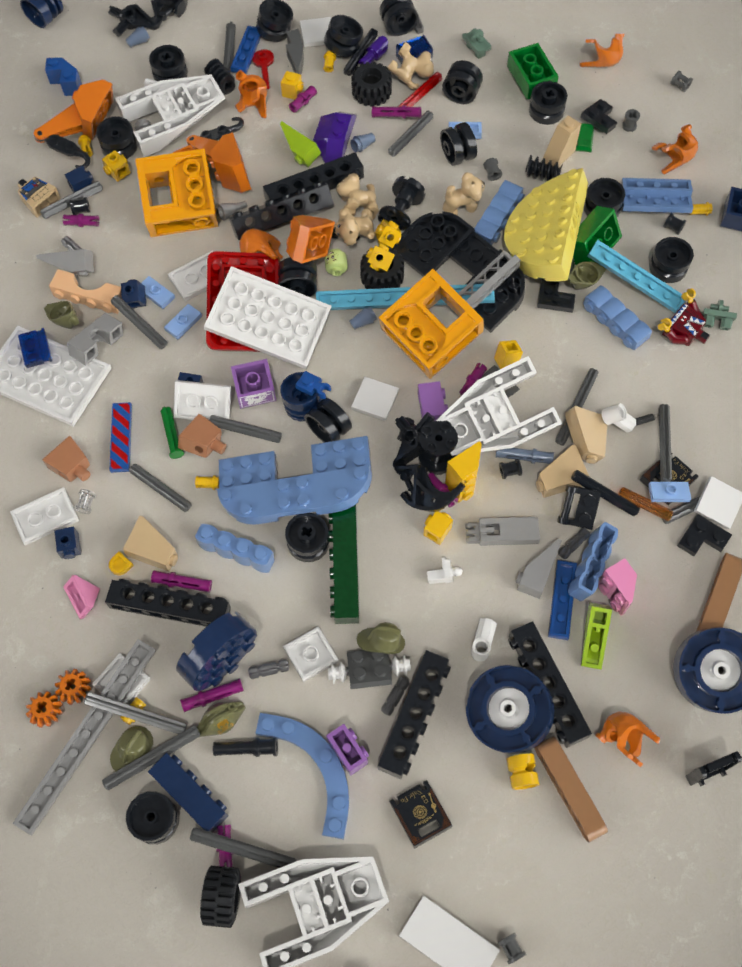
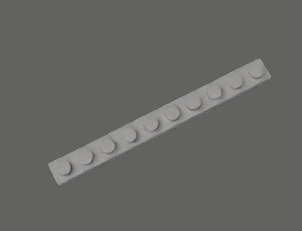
(82, 740)

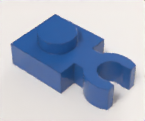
(312, 384)

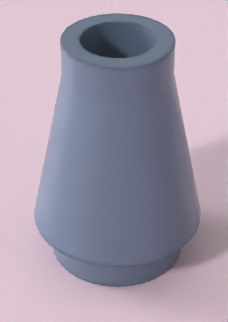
(137, 37)
(361, 142)
(363, 318)

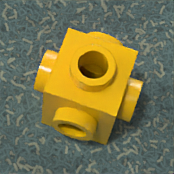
(116, 165)
(388, 228)
(385, 262)

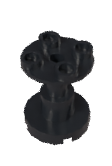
(407, 193)
(438, 441)

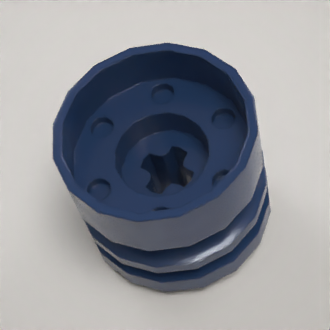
(41, 11)
(295, 401)

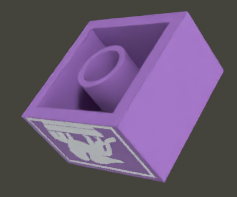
(253, 383)

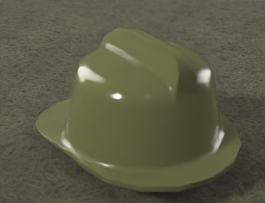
(382, 639)
(130, 746)

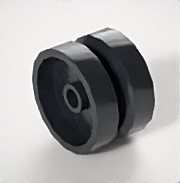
(398, 16)
(274, 20)
(343, 35)
(167, 63)
(462, 82)
(548, 102)
(118, 135)
(458, 143)
(604, 193)
(671, 259)
(298, 276)
(328, 421)
(307, 537)
(147, 806)

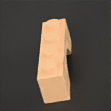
(66, 287)

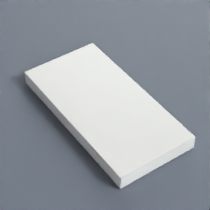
(446, 938)

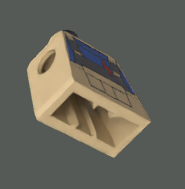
(37, 194)

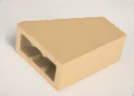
(563, 141)
(587, 433)
(559, 472)
(150, 546)

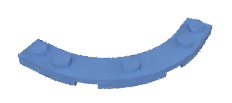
(326, 760)

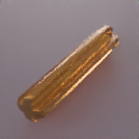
(646, 504)

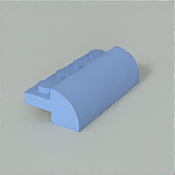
(657, 195)

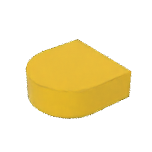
(119, 564)

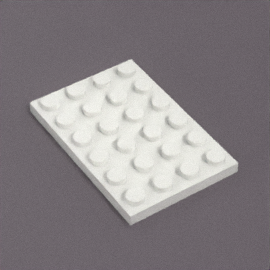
(267, 317)
(53, 388)

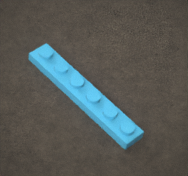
(636, 276)

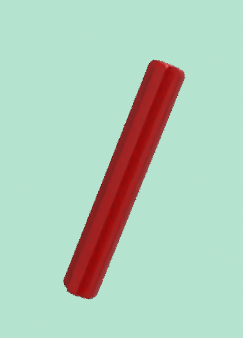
(422, 90)

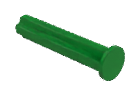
(171, 433)

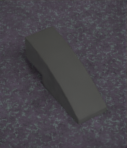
(294, 50)

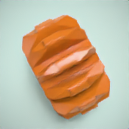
(69, 694)
(50, 703)

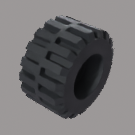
(371, 84)
(377, 280)
(220, 896)

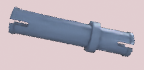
(526, 455)

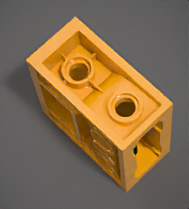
(178, 172)
(418, 330)

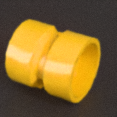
(522, 771)

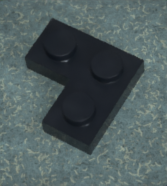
(597, 116)
(552, 299)
(702, 531)

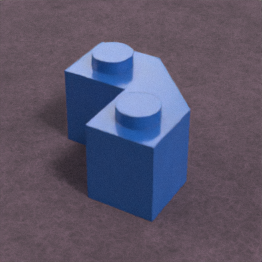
(63, 73)

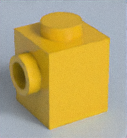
(291, 85)
(507, 353)
(438, 526)

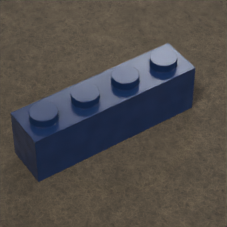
(188, 793)

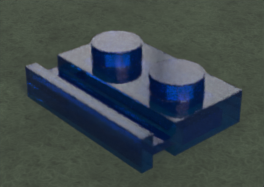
(35, 348)

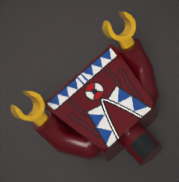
(686, 323)

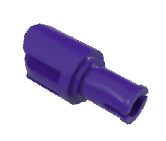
(375, 50)

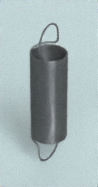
(644, 419)

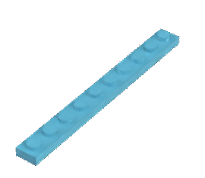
(379, 297)

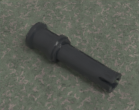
(256, 747)

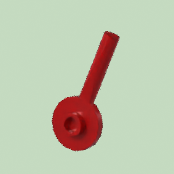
(263, 59)

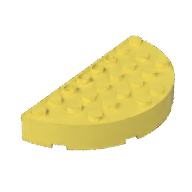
(546, 226)

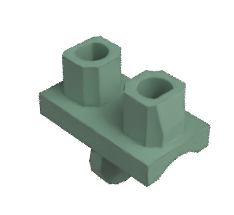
(476, 41)
(719, 313)

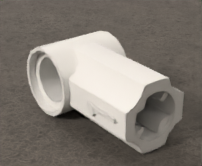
(618, 415)
(483, 638)

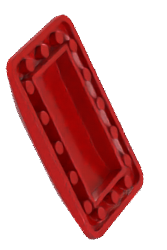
(217, 269)

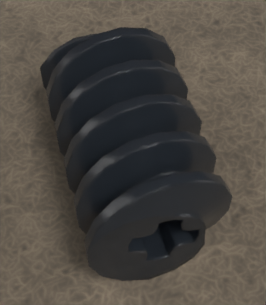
(221, 76)
(542, 169)

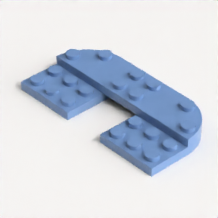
(256, 496)

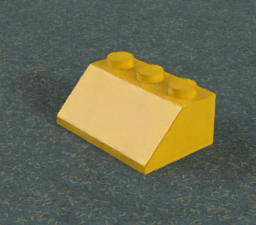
(464, 469)

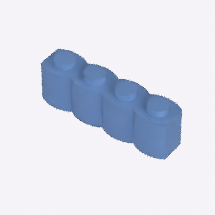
(498, 211)
(617, 317)
(239, 549)
(593, 561)

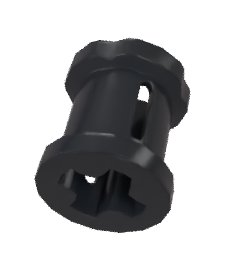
(79, 206)
(674, 223)
(510, 468)

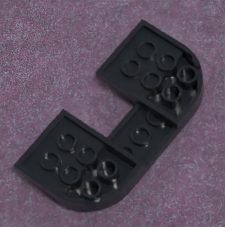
(444, 236)

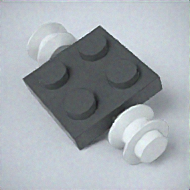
(368, 669)

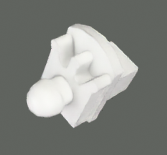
(445, 574)

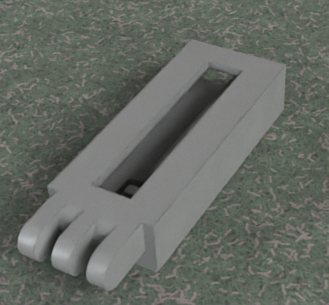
(512, 531)

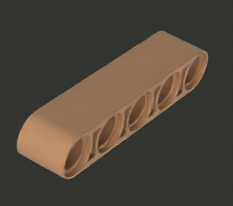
(721, 593)
(571, 789)

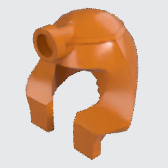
(606, 56)
(253, 93)
(681, 151)
(259, 240)
(623, 728)

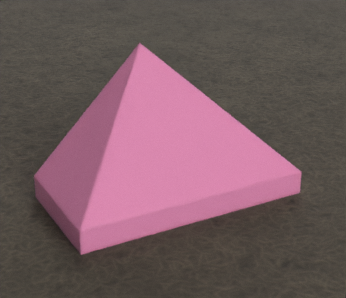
(81, 594)

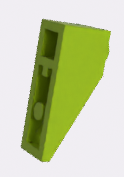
(302, 147)
(595, 635)

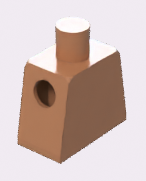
(201, 438)
(68, 461)

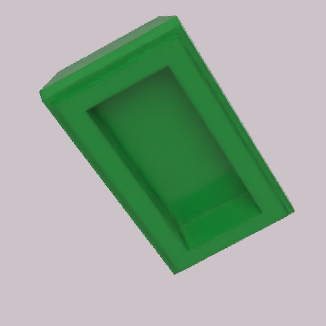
(585, 138)

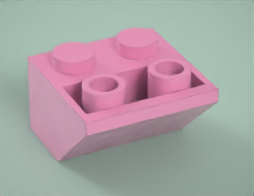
(619, 585)

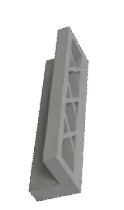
(492, 283)

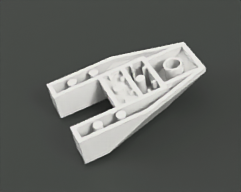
(179, 104)
(488, 416)
(329, 900)

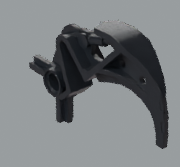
(133, 16)
(422, 489)

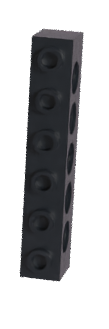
(329, 173)
(322, 200)
(120, 589)
(530, 635)
(430, 664)

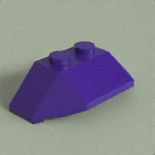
(334, 134)

